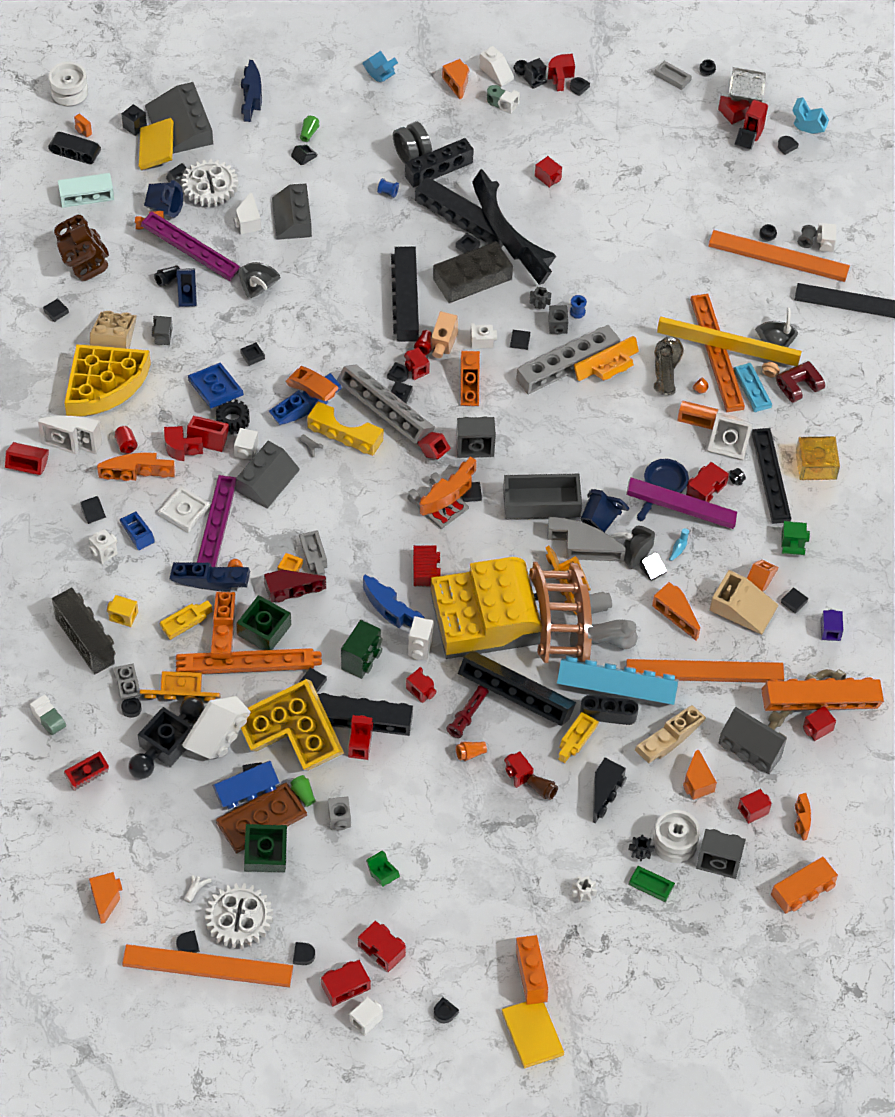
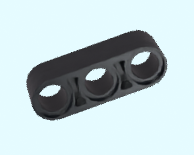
(74, 147)
(618, 706)

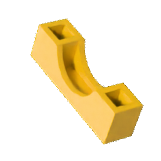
(364, 438)

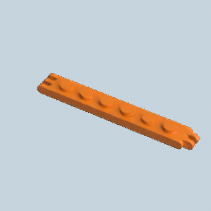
(249, 661)

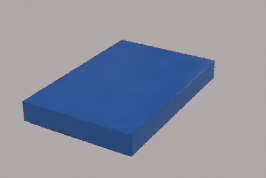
(215, 385)

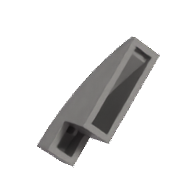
(585, 541)

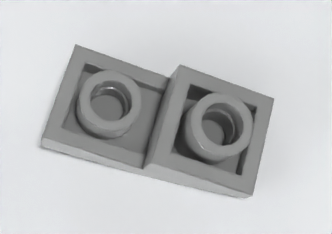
(127, 681)

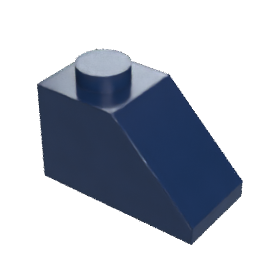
(186, 287)

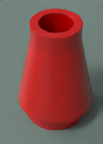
(424, 342)

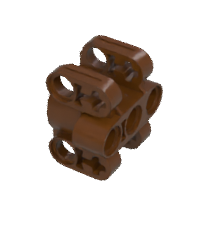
(82, 246)

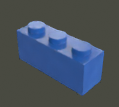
(246, 785)

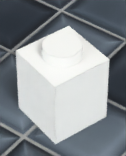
(246, 444)
(366, 1016)

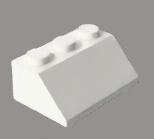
(217, 727)

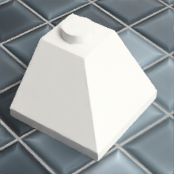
(730, 436)

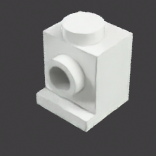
(826, 236)
(482, 336)

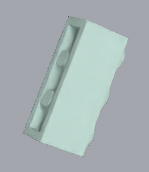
(86, 190)

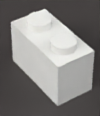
(420, 638)

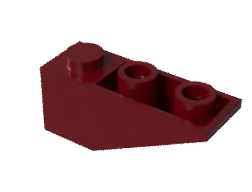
(289, 584)

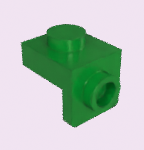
(382, 869)

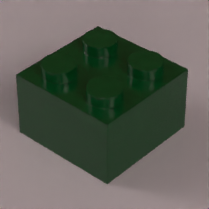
(263, 623)
(361, 649)
(265, 848)

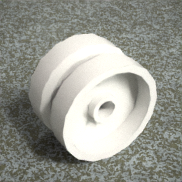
(68, 83)
(676, 836)

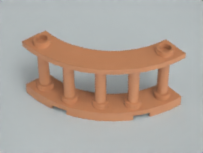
(581, 607)

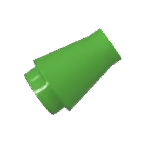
(309, 127)
(302, 788)

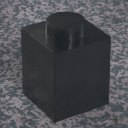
(133, 119)

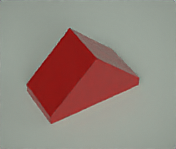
(733, 110)

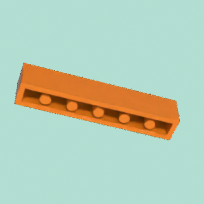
(815, 694)

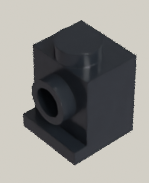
(535, 73)

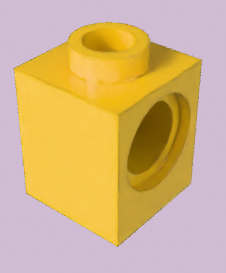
(122, 610)

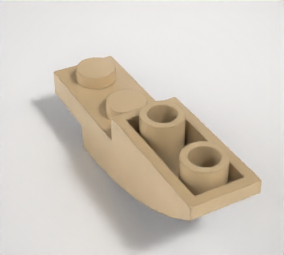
(671, 735)

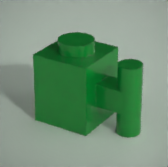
(794, 538)

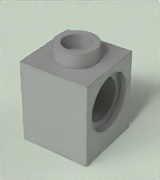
(336, 806)

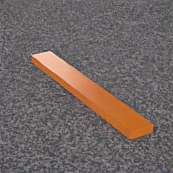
(779, 255)
(718, 357)
(711, 670)
(207, 965)

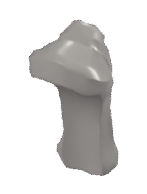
(617, 632)

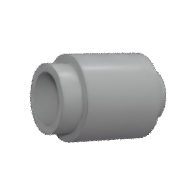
(600, 602)

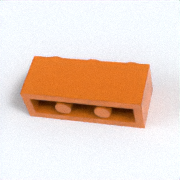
(804, 885)
(531, 969)

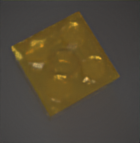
(817, 458)

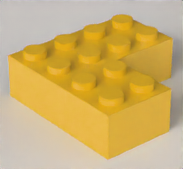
(299, 716)

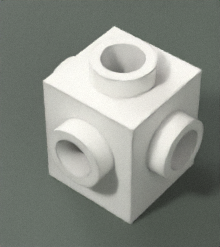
(103, 545)

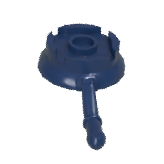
(666, 474)

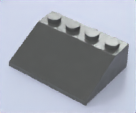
(185, 108)

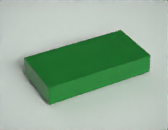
(651, 883)

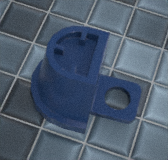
(165, 198)
(602, 509)

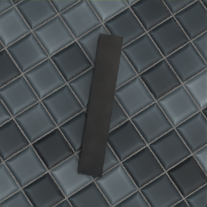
(845, 300)
(771, 475)

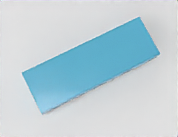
(752, 387)

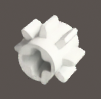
(581, 894)

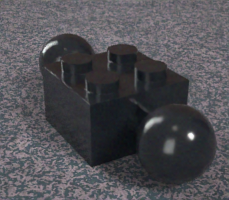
(164, 737)

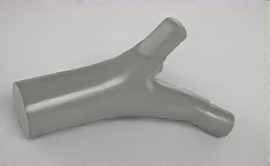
(311, 444)

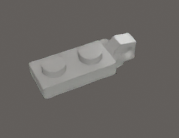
(314, 552)

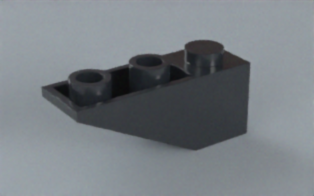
(606, 782)

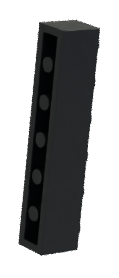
(455, 209)
(405, 294)
(517, 688)
(386, 716)

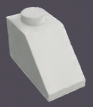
(495, 66)
(247, 216)

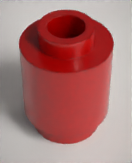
(125, 439)

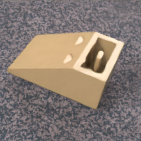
(113, 330)
(743, 603)

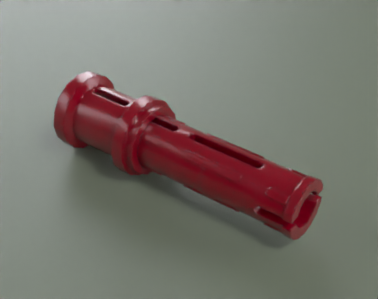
(464, 717)

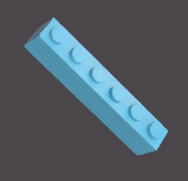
(618, 681)

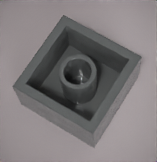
(475, 437)
(720, 853)

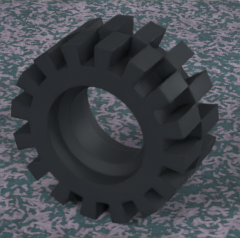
(233, 408)

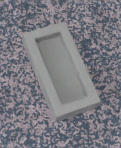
(672, 75)

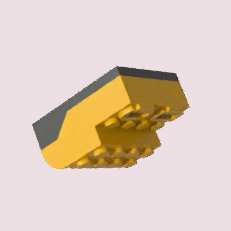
(486, 608)

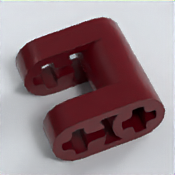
(788, 380)

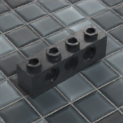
(439, 162)

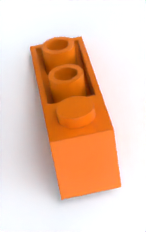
(470, 378)

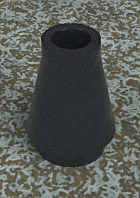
(166, 275)

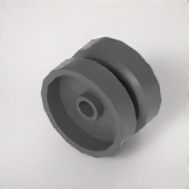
(411, 141)

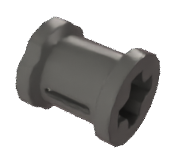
(806, 238)

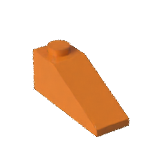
(674, 606)

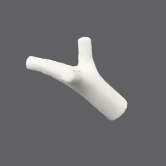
(195, 886)

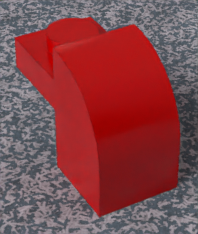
(559, 68)
(178, 446)
(360, 737)

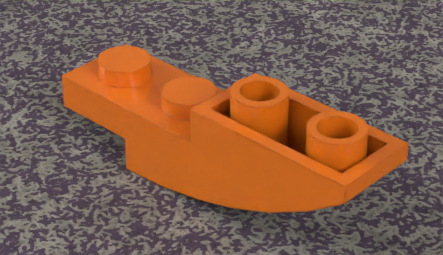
(313, 383)
(130, 465)
(447, 492)
(223, 625)

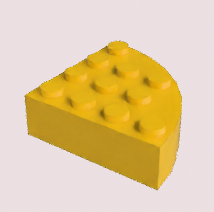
(104, 378)

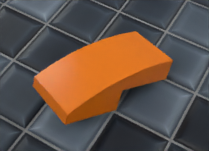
(803, 820)

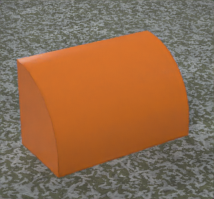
(697, 415)

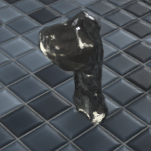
(667, 356)

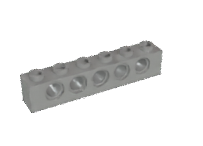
(561, 361)
(384, 403)

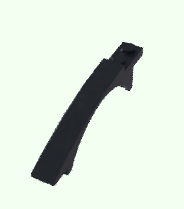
(531, 256)

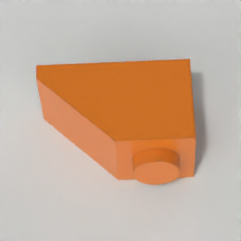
(456, 76)
(762, 574)
(699, 779)
(106, 894)

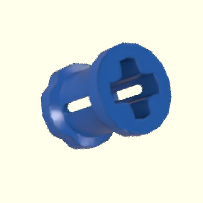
(388, 187)
(578, 303)

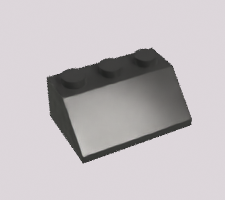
(292, 212)
(266, 475)
(752, 741)

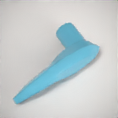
(680, 544)

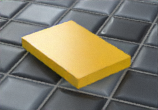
(156, 143)
(532, 1033)

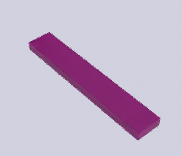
(190, 246)
(681, 503)
(217, 520)

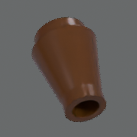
(544, 787)

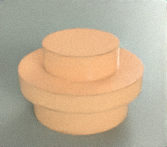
(770, 369)

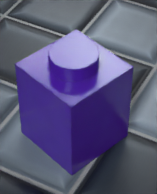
(832, 625)

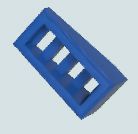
(137, 531)

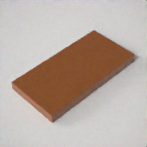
(271, 808)

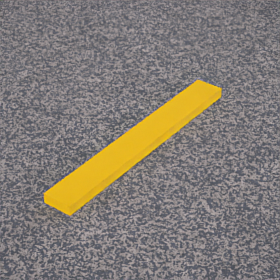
(729, 341)

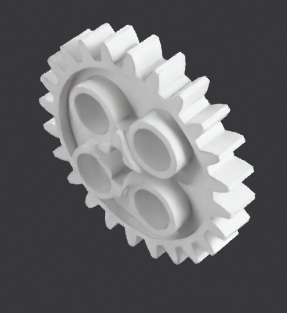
(197, 185)
(219, 913)

